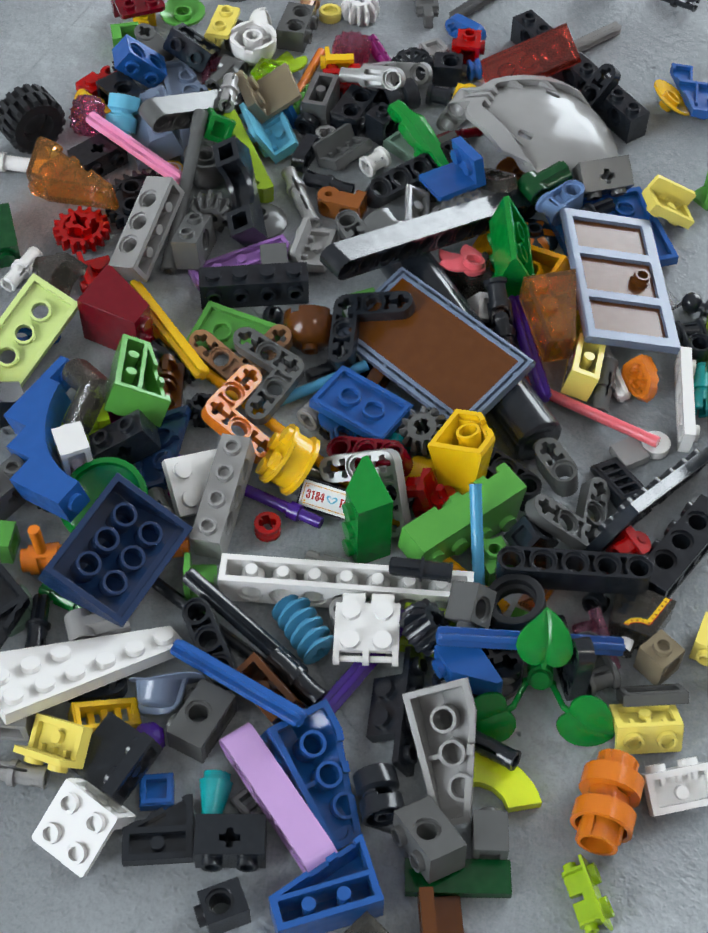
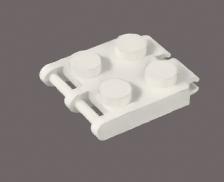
(367, 629)

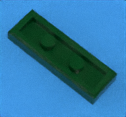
(477, 880)

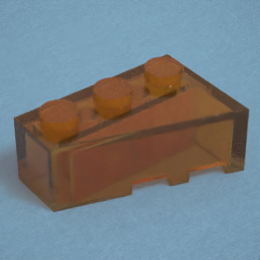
(551, 312)

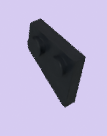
(161, 837)

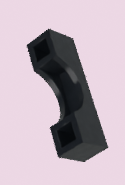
(246, 216)

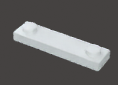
(684, 399)

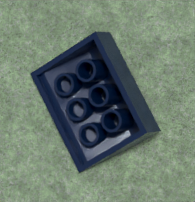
(116, 552)

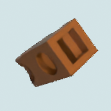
(333, 201)

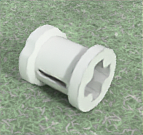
(374, 161)

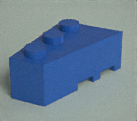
(329, 894)

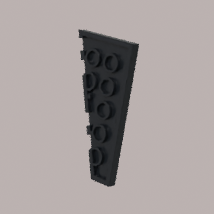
(648, 497)

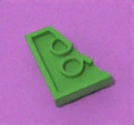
(224, 321)

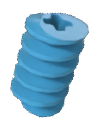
(303, 628)

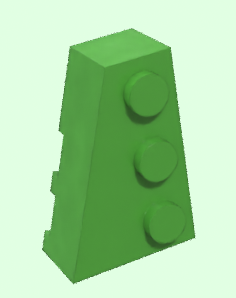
(136, 381)

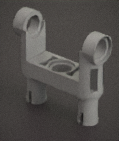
(384, 73)

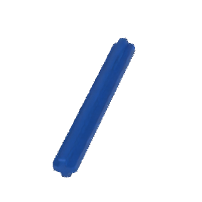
(239, 683)

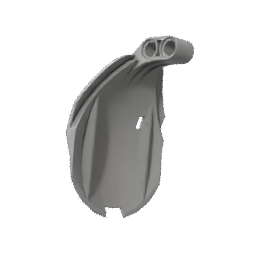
(539, 106)

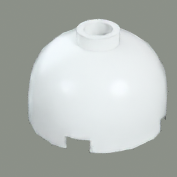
(253, 42)

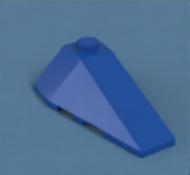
(318, 770)

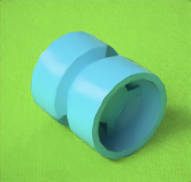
(122, 113)

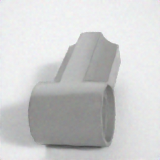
(84, 624)

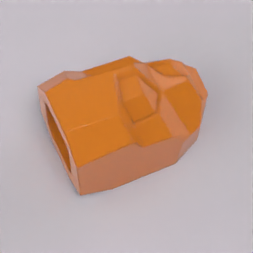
(641, 377)

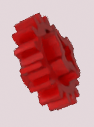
(81, 230)

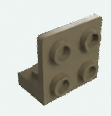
(270, 93)

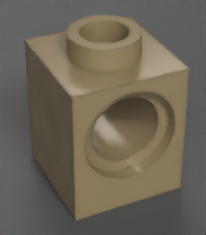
(659, 657)

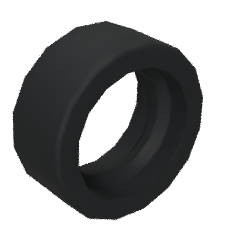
(516, 584)

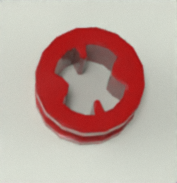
(260, 530)

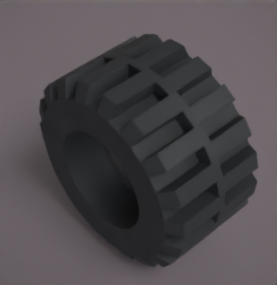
(28, 115)

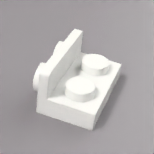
(676, 787)

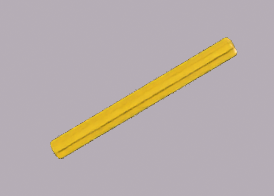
(173, 335)

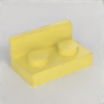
(647, 729)

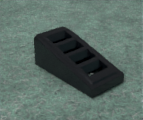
(616, 492)

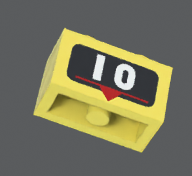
(583, 369)

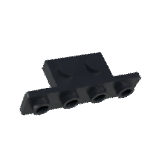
(388, 712)

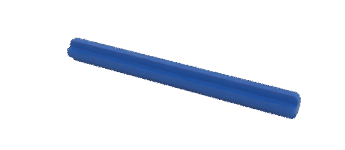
(507, 639)

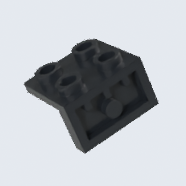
(118, 758)

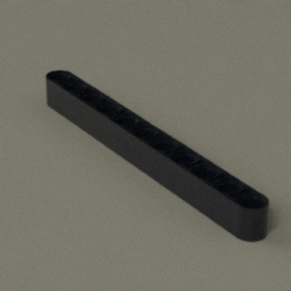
(417, 236)

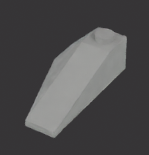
(444, 738)

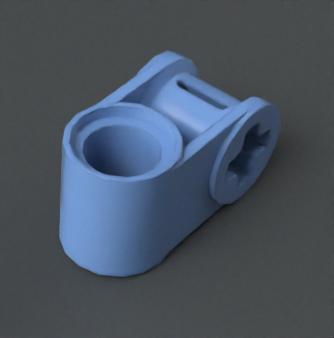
(567, 195)

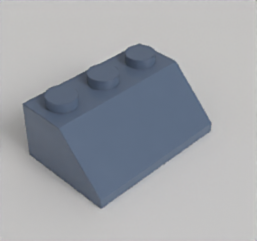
(165, 144)

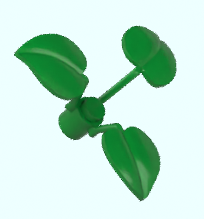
(542, 646)

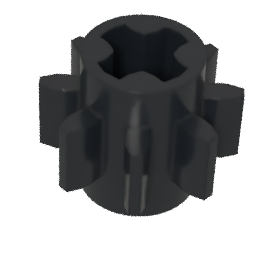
(196, 405)

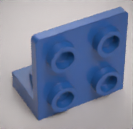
(460, 176)

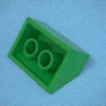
(510, 246)
(367, 515)

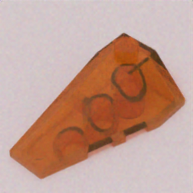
(64, 180)

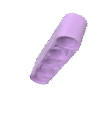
(277, 797)

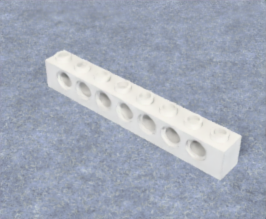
(272, 578)

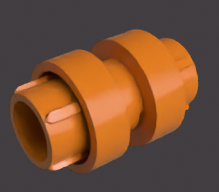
(605, 808)

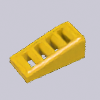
(88, 709)

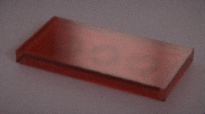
(536, 56)

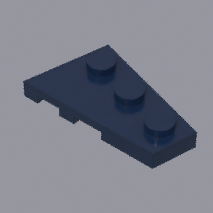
(171, 438)

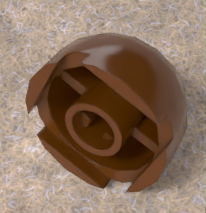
(309, 328)

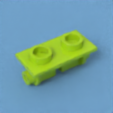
(594, 909)

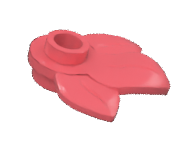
(467, 261)

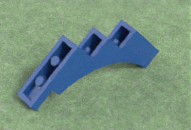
(32, 418)

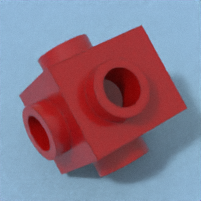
(469, 44)

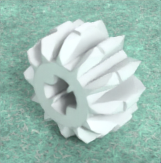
(360, 11)

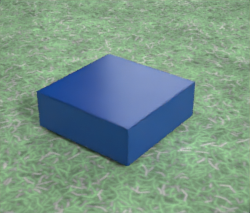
(156, 791)

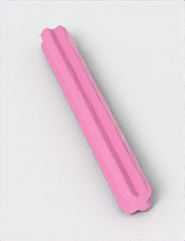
(133, 146)

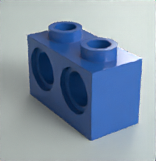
(139, 62)

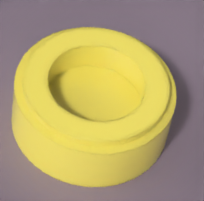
(330, 13)

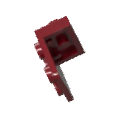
(135, 8)

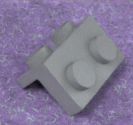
(309, 245)

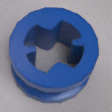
(474, 69)

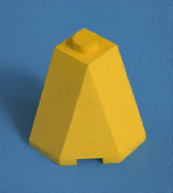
(462, 449)

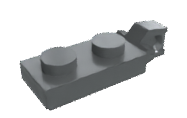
(428, 10)

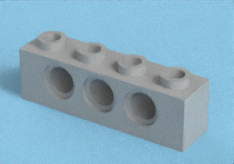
(147, 228)
(222, 496)

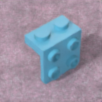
(273, 136)

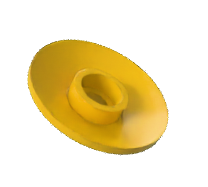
(670, 98)

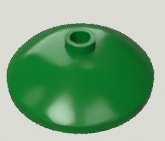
(96, 476)

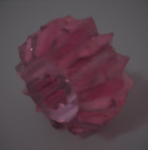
(353, 43)
(80, 110)

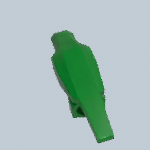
(417, 132)

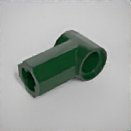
(535, 185)

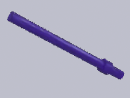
(292, 510)

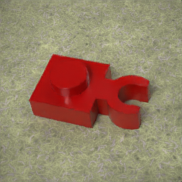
(89, 81)

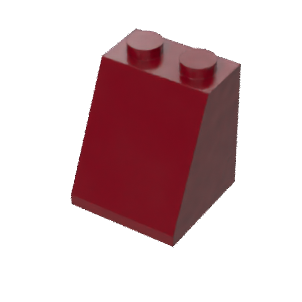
(113, 309)

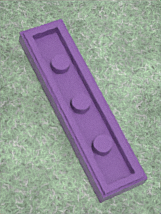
(245, 256)

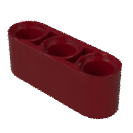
(350, 444)

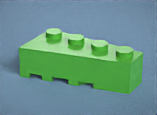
(448, 530)

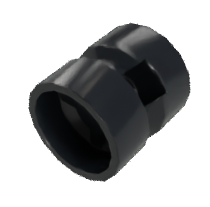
(408, 94)
(378, 794)

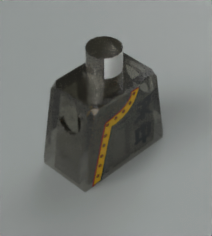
(638, 618)

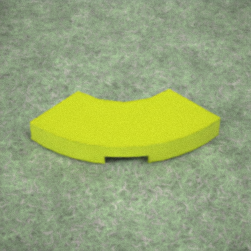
(511, 787)

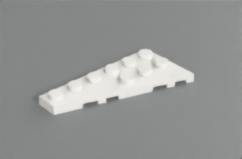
(58, 672)

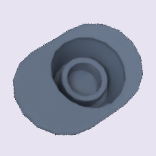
(163, 692)

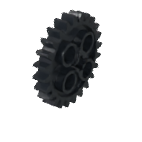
(126, 194)

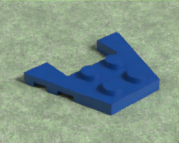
(692, 92)

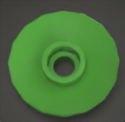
(183, 11)

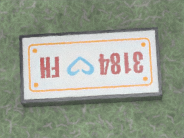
(322, 497)

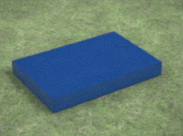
(360, 405)

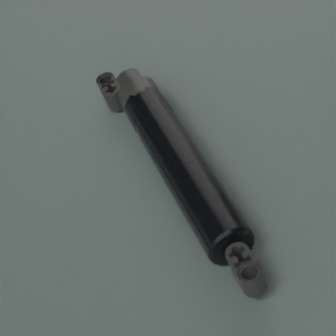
(520, 415)

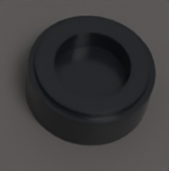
(306, 123)

